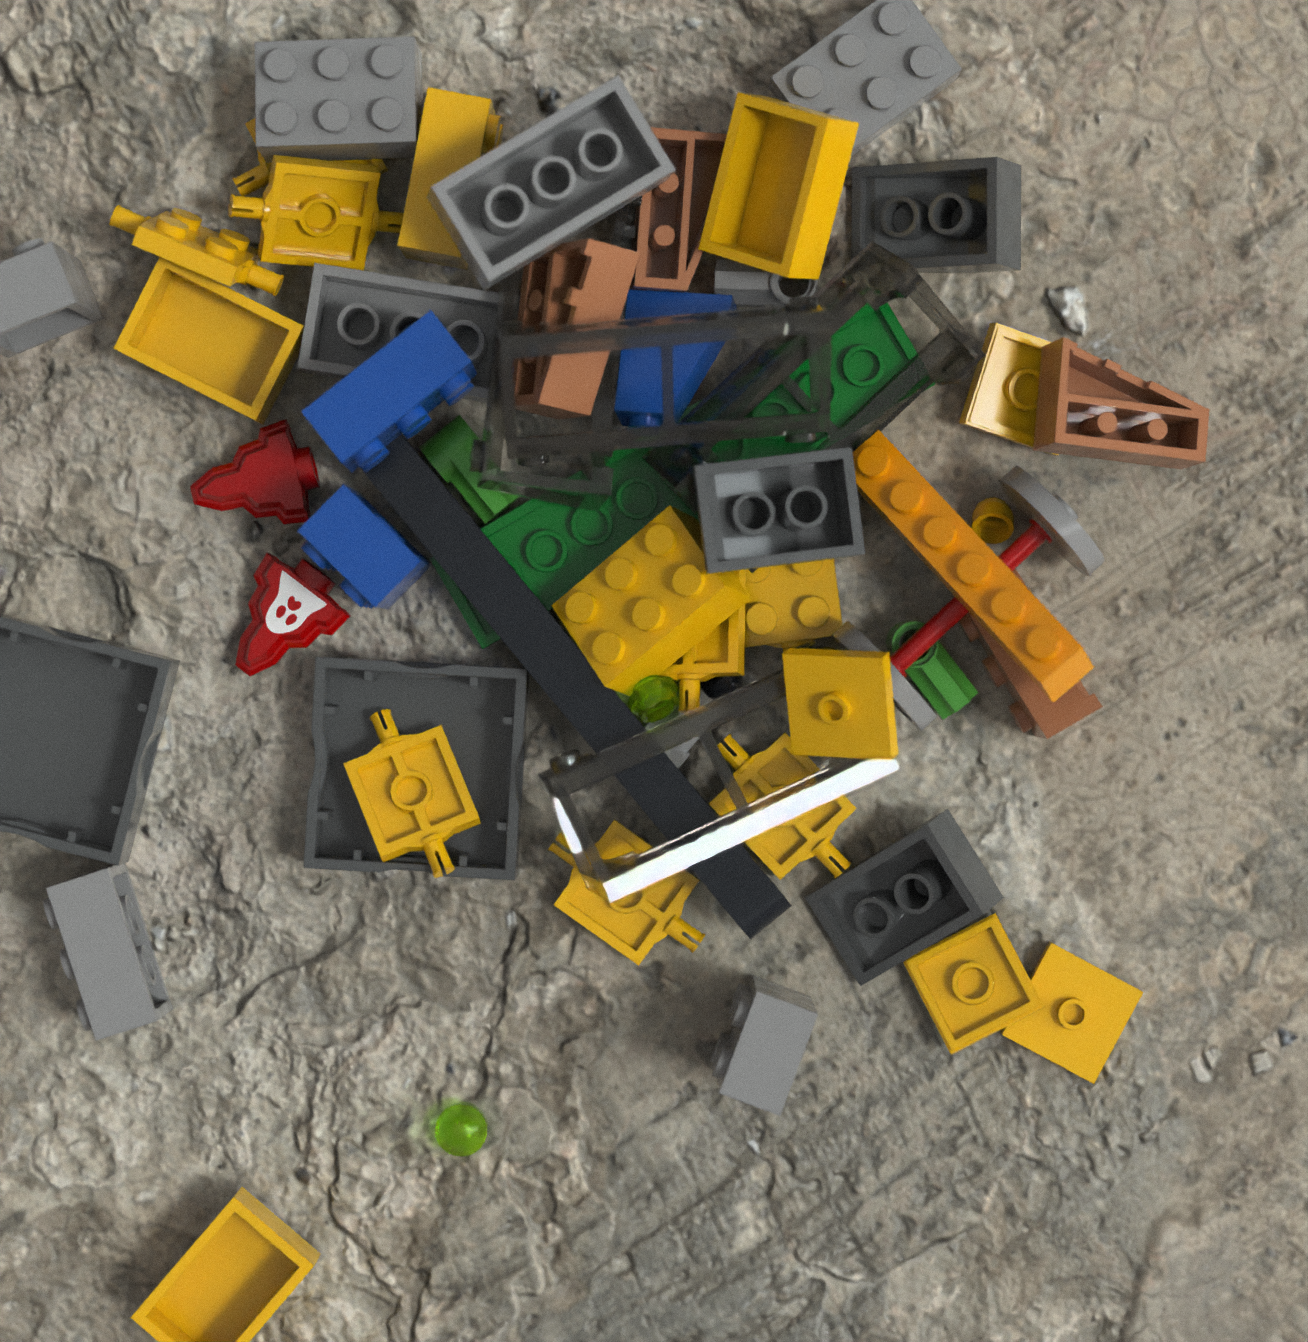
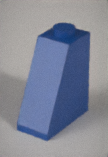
(639, 375)

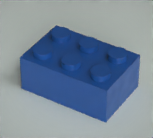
(392, 394)
(364, 548)

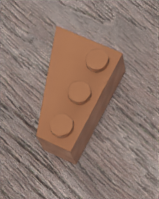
(675, 212)
(569, 286)
(1108, 414)
(1030, 706)

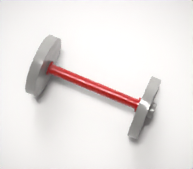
(1050, 521)

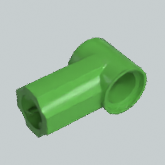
(450, 455)
(934, 673)

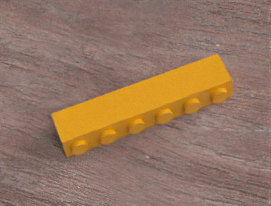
(969, 568)

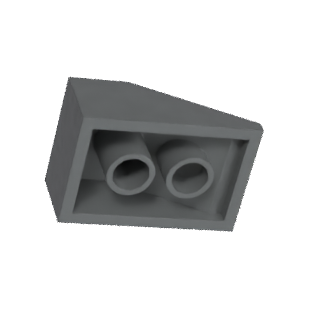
(941, 214)
(778, 510)
(905, 897)

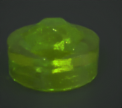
(461, 1129)

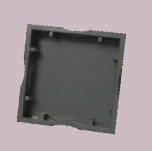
(485, 726)
(77, 737)

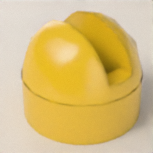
(993, 520)

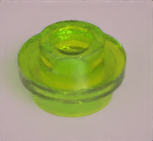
(654, 698)

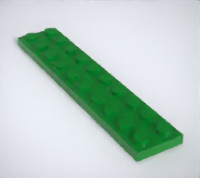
(562, 544)

